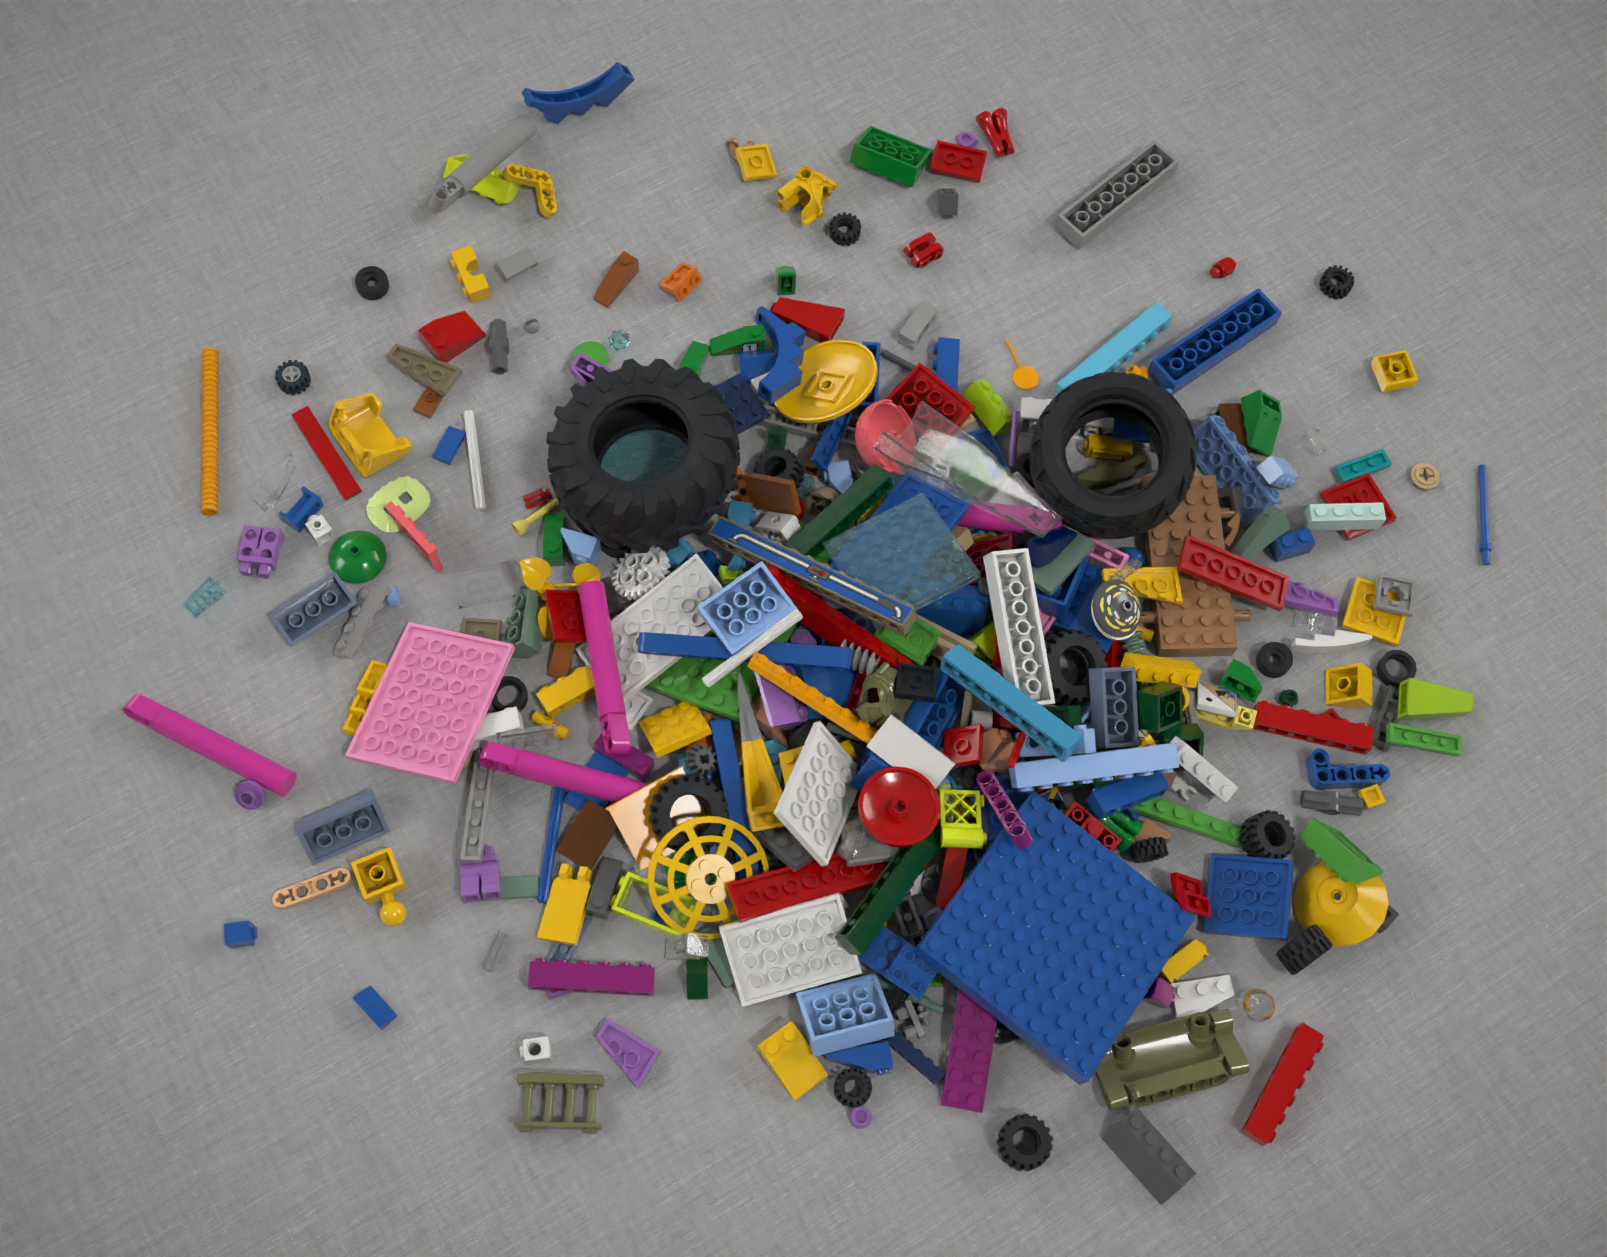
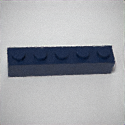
(916, 1058)

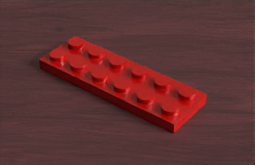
(1233, 573)

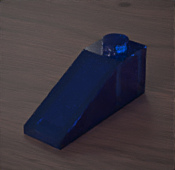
(1046, 549)

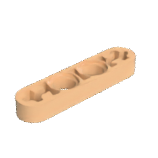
(311, 885)

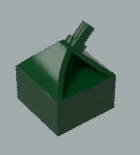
(1159, 706)
(1189, 733)

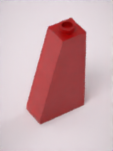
(817, 320)

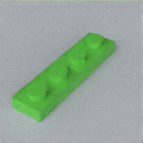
(1423, 739)

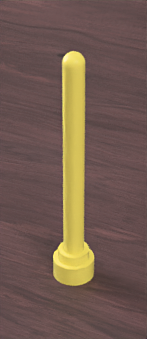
(521, 525)

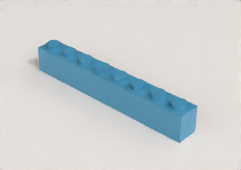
(1011, 702)

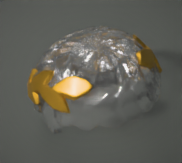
(1258, 1005)

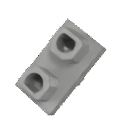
(907, 1011)

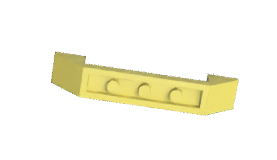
(1243, 720)

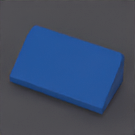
(375, 1007)

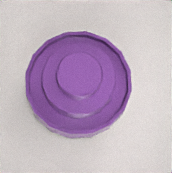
(250, 795)

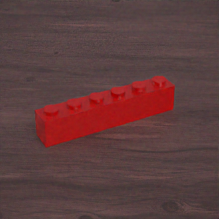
(1313, 728)
(1282, 1084)

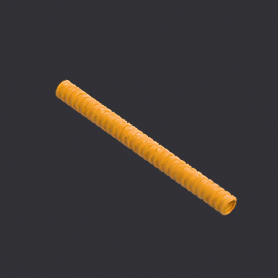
(209, 431)

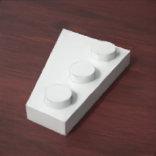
(1200, 994)

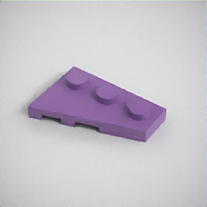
(1309, 600)
(628, 1051)

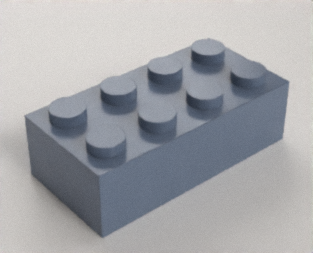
(1114, 706)

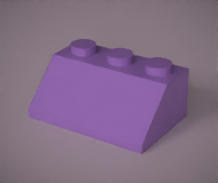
(781, 707)

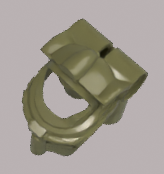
(878, 712)

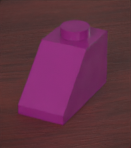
(1160, 994)

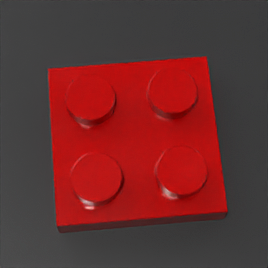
(964, 745)

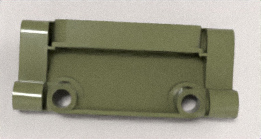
(1170, 1060)

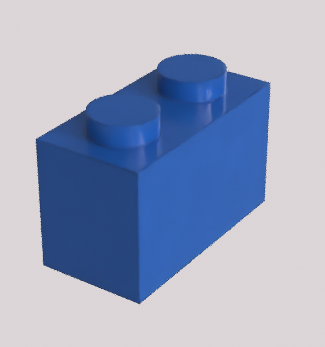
(1292, 545)

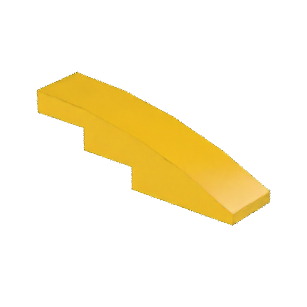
(364, 696)

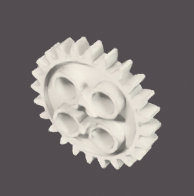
(640, 572)

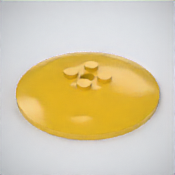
(833, 382)

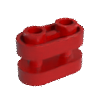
(923, 250)

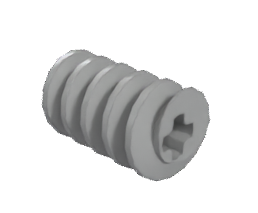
(862, 660)

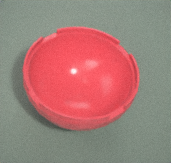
(871, 423)

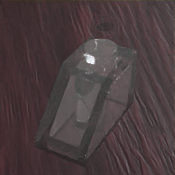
(686, 947)

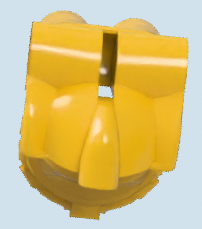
(810, 190)

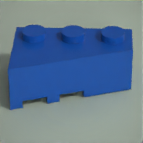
(870, 765)

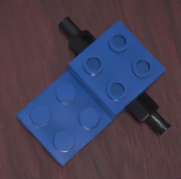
(900, 965)

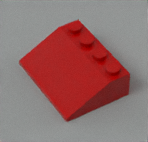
(927, 387)

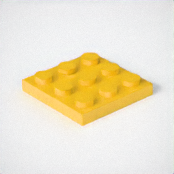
(1363, 619)
(674, 728)

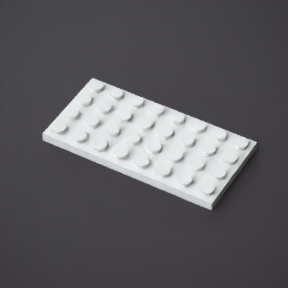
(663, 609)

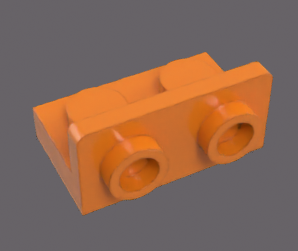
(681, 281)

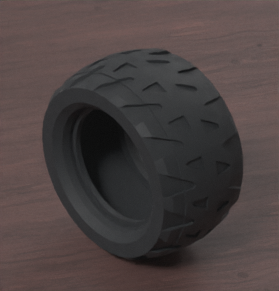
(1125, 398)

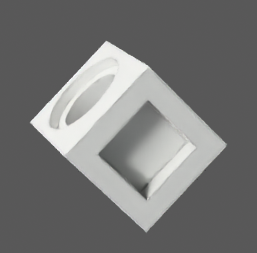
(544, 1055)

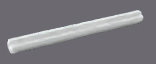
(474, 459)
(754, 646)

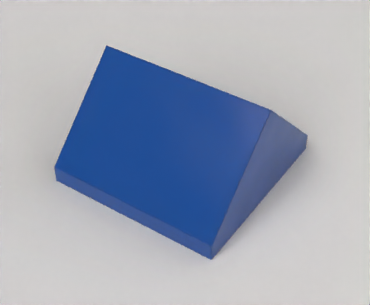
(755, 363)

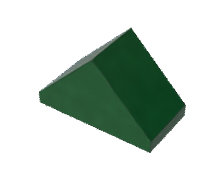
(697, 979)

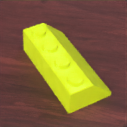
(492, 186)

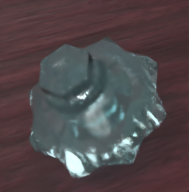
(619, 340)

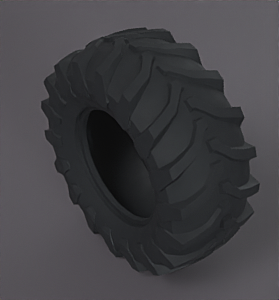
(631, 402)

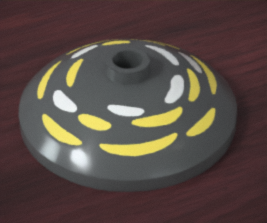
(1116, 608)

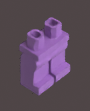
(259, 550)
(487, 872)

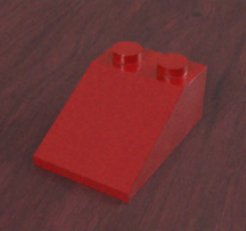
(450, 335)

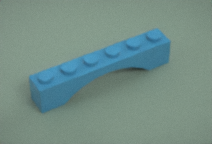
(742, 514)

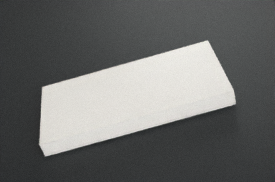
(907, 749)

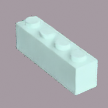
(1344, 516)

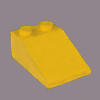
(792, 1060)

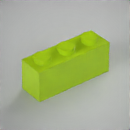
(989, 407)

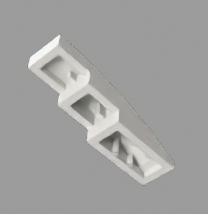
(1329, 644)

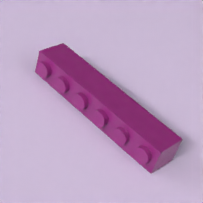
(591, 978)

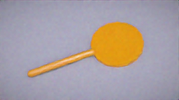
(1024, 376)

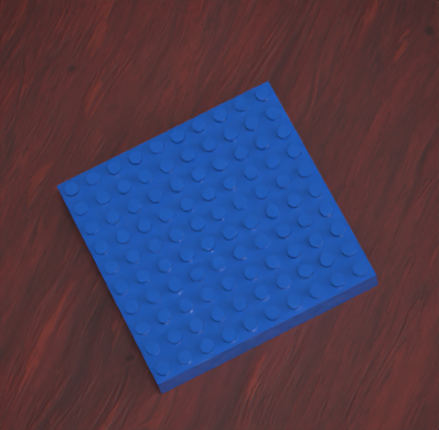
(1056, 938)

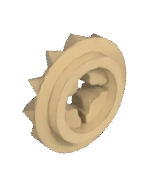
(1429, 471)

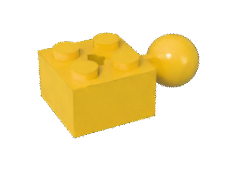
(374, 889)

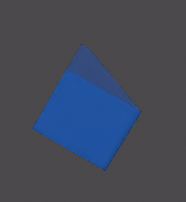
(656, 916)

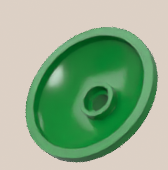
(358, 566)

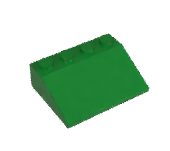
(890, 156)

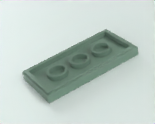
(1054, 574)

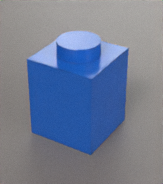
(240, 934)

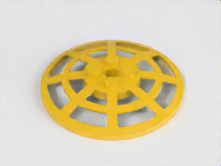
(697, 871)

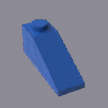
(868, 1058)

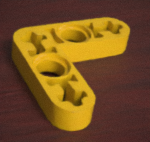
(540, 180)

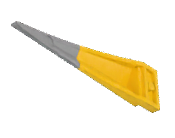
(760, 780)

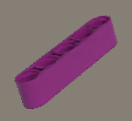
(1004, 809)

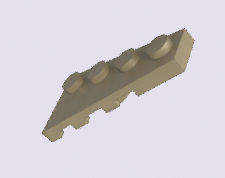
(428, 370)

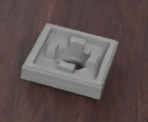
(1403, 587)

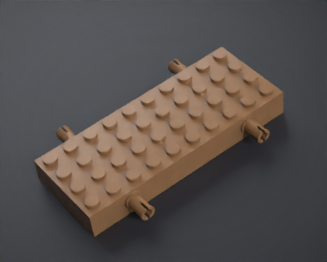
(1206, 617)

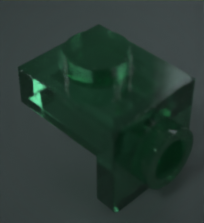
(776, 438)

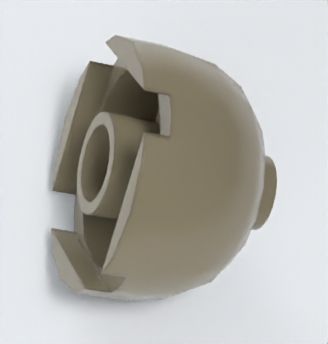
(820, 499)

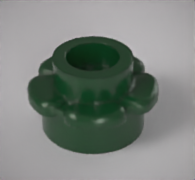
(1291, 694)

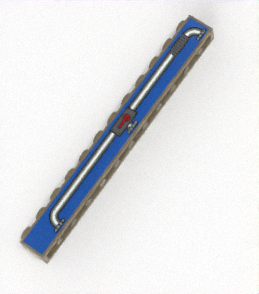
(814, 576)

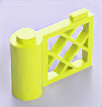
(961, 834)

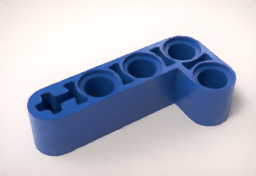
(1348, 773)

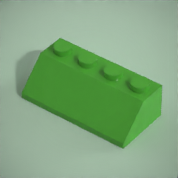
(1339, 852)

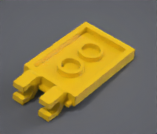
(566, 906)

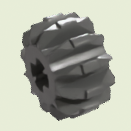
(693, 760)

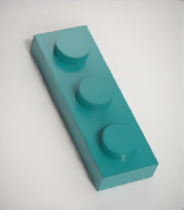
(1366, 464)

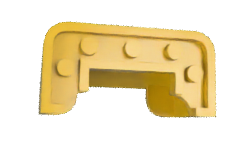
(365, 435)

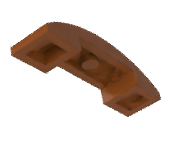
(561, 659)

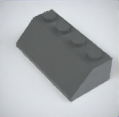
(1148, 1155)

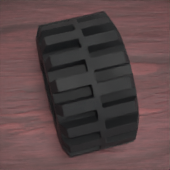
(778, 460)
(1278, 830)
(1304, 949)
(1041, 1135)

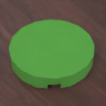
(594, 351)

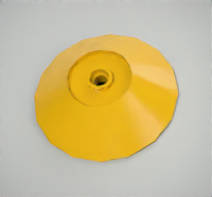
(1343, 920)

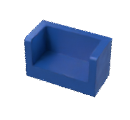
(307, 506)

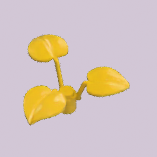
(534, 576)

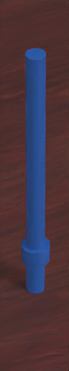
(1485, 545)

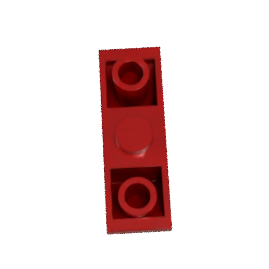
(1092, 826)

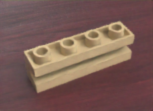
(948, 641)

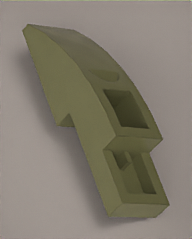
(1106, 476)

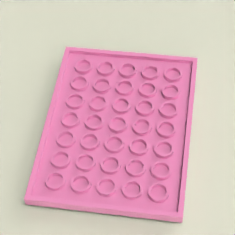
(430, 702)

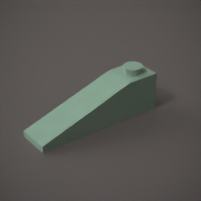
(1262, 532)
(523, 624)

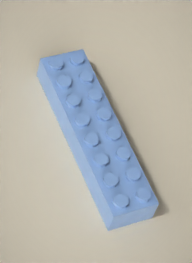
(1097, 765)

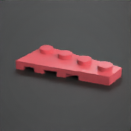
(417, 537)

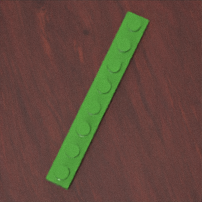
(1187, 819)

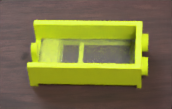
(636, 905)

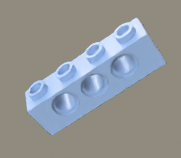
(1087, 745)

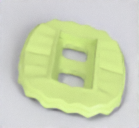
(392, 492)

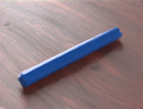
(551, 845)

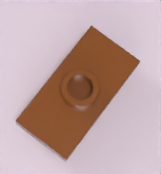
(428, 403)

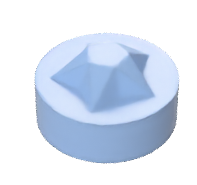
(394, 598)

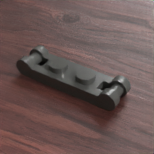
(1387, 714)

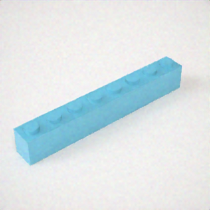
(1121, 346)

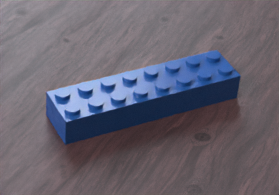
(1214, 341)

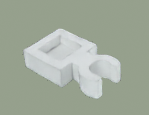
(1180, 785)

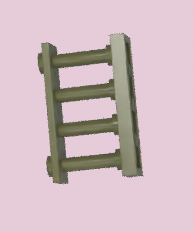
(571, 1083)

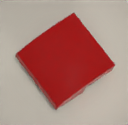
(1189, 894)

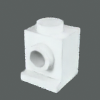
(320, 529)

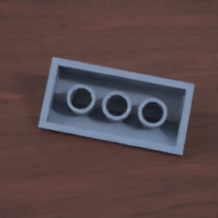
(312, 609)
(342, 827)

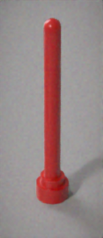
(1016, 749)

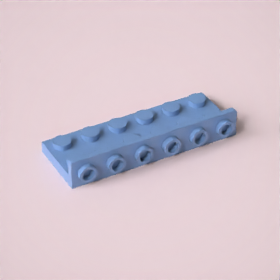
(1223, 456)

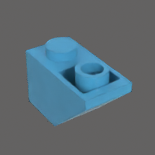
(679, 554)

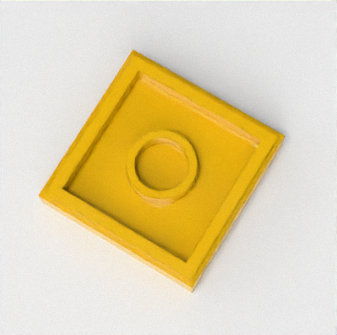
(756, 162)

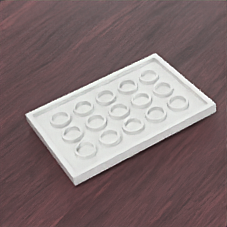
(818, 794)
(788, 950)

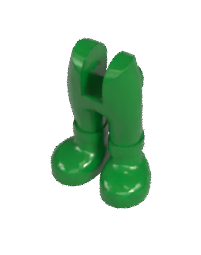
(1132, 828)

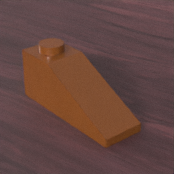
(617, 279)

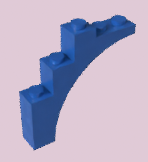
(580, 99)
(787, 343)

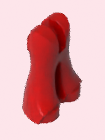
(996, 130)

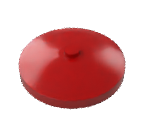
(899, 807)

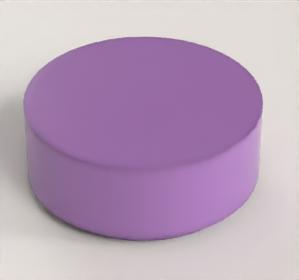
(860, 1117)

